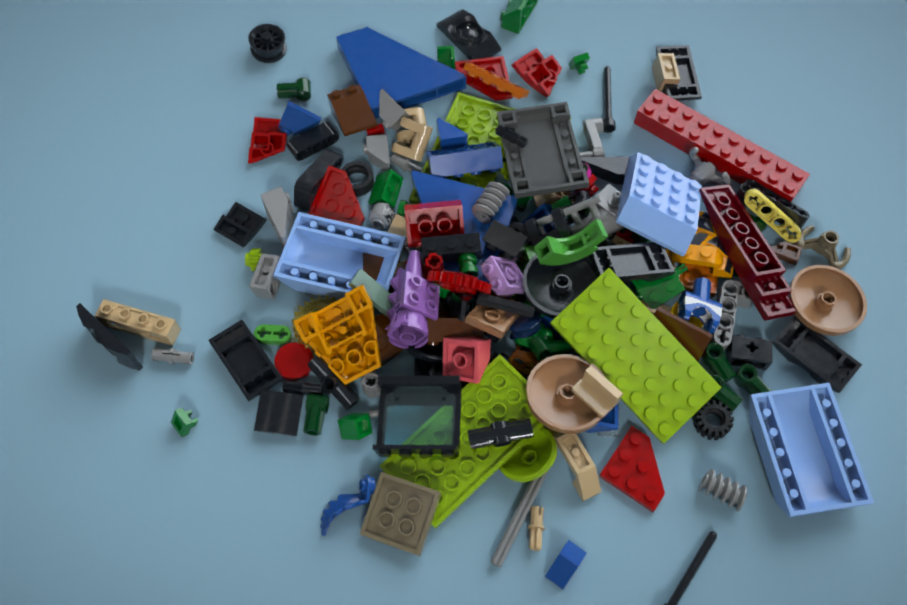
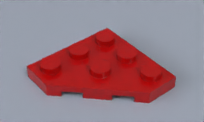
(494, 65)
(337, 199)
(635, 470)

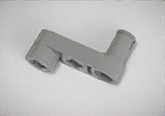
(591, 128)

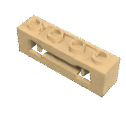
(138, 322)

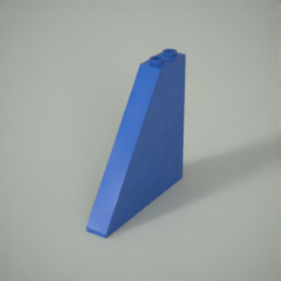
(400, 71)
(438, 189)

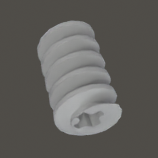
(490, 202)
(724, 489)

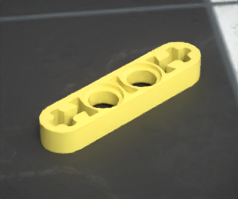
(772, 216)

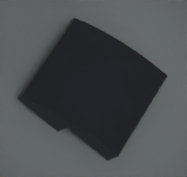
(240, 224)
(278, 413)

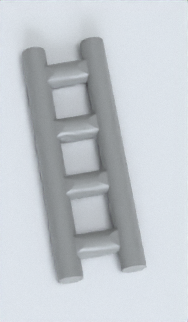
(573, 210)

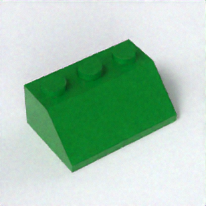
(517, 14)

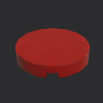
(293, 361)

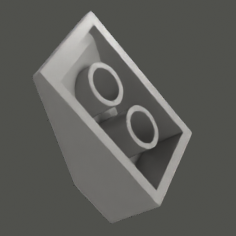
(279, 211)

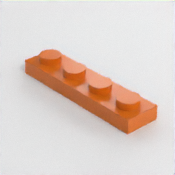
(490, 78)

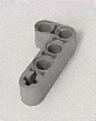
(731, 301)

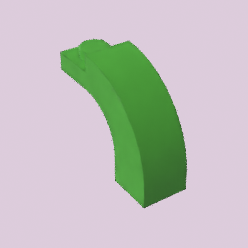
(573, 248)

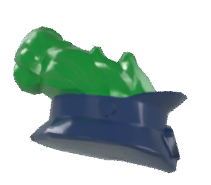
(526, 328)

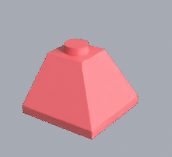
(466, 357)

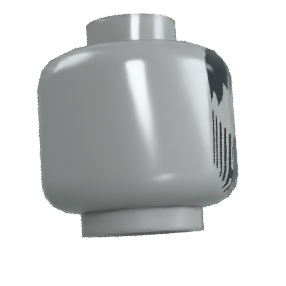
(381, 216)

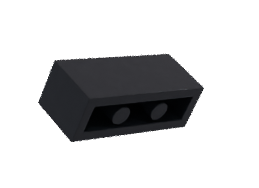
(452, 246)

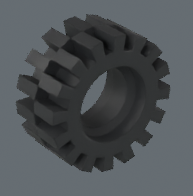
(718, 410)

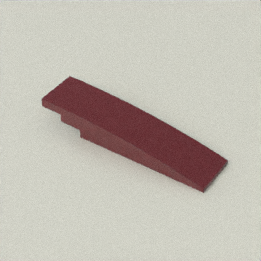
(749, 252)

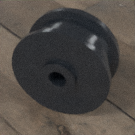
(267, 43)

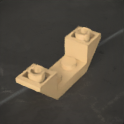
(580, 463)

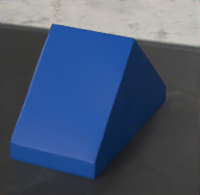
(450, 136)
(565, 564)

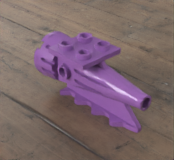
(412, 302)

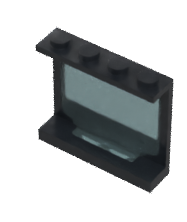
(419, 416)

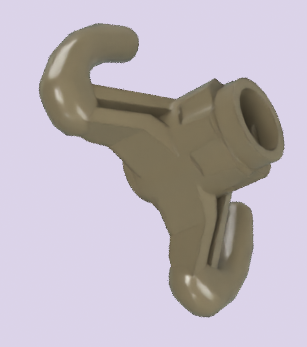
(825, 246)

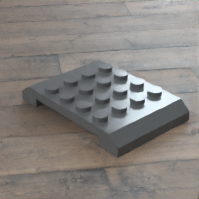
(551, 156)

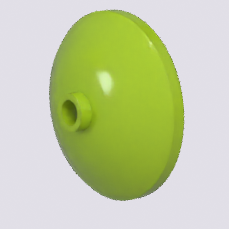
(532, 459)

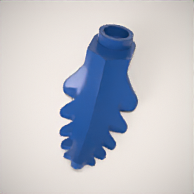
(347, 502)

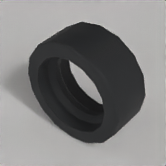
(360, 167)

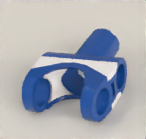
(700, 305)

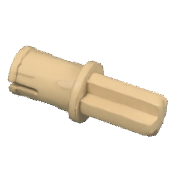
(536, 528)

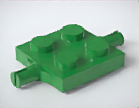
(660, 291)

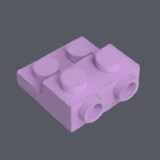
(503, 276)

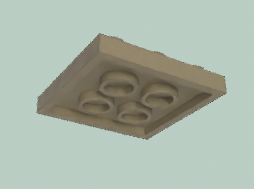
(400, 513)

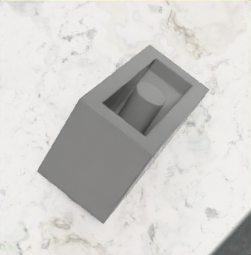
(390, 111)
(377, 151)

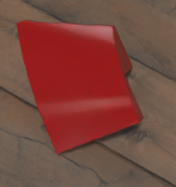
(538, 71)
(266, 139)

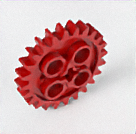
(459, 282)

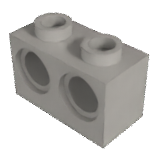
(263, 281)

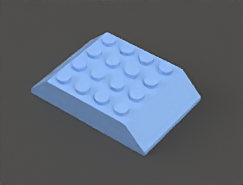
(659, 204)
(327, 253)
(807, 450)

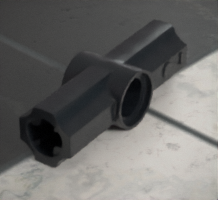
(332, 384)
(500, 433)

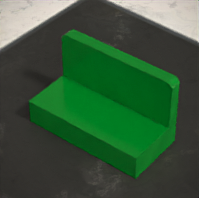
(386, 188)

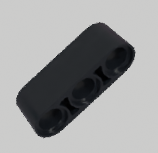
(312, 141)

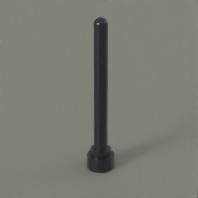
(608, 123)
(692, 569)

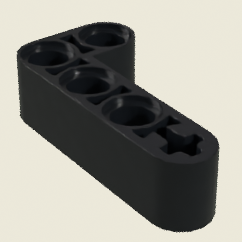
(310, 181)
(793, 211)

